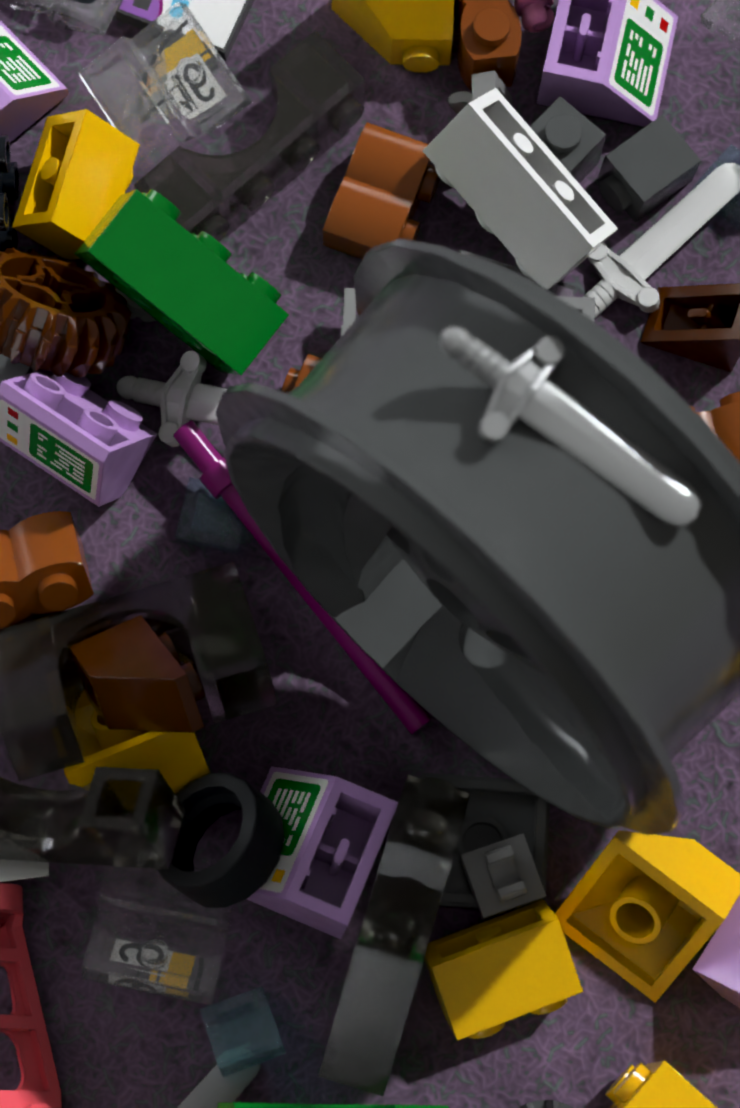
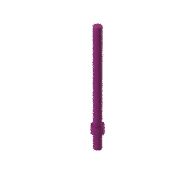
(218, 483)

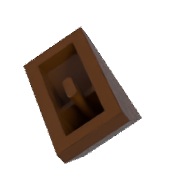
(697, 324)

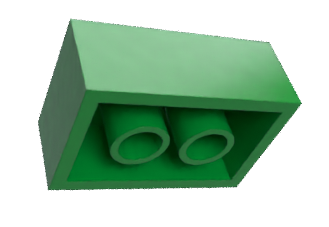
(183, 281)

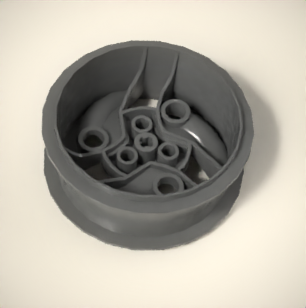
(504, 574)

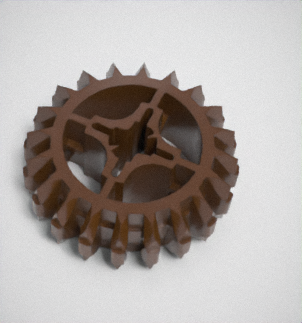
(58, 315)

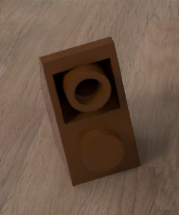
(139, 679)

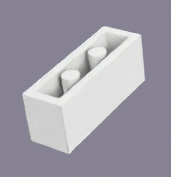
(519, 189)

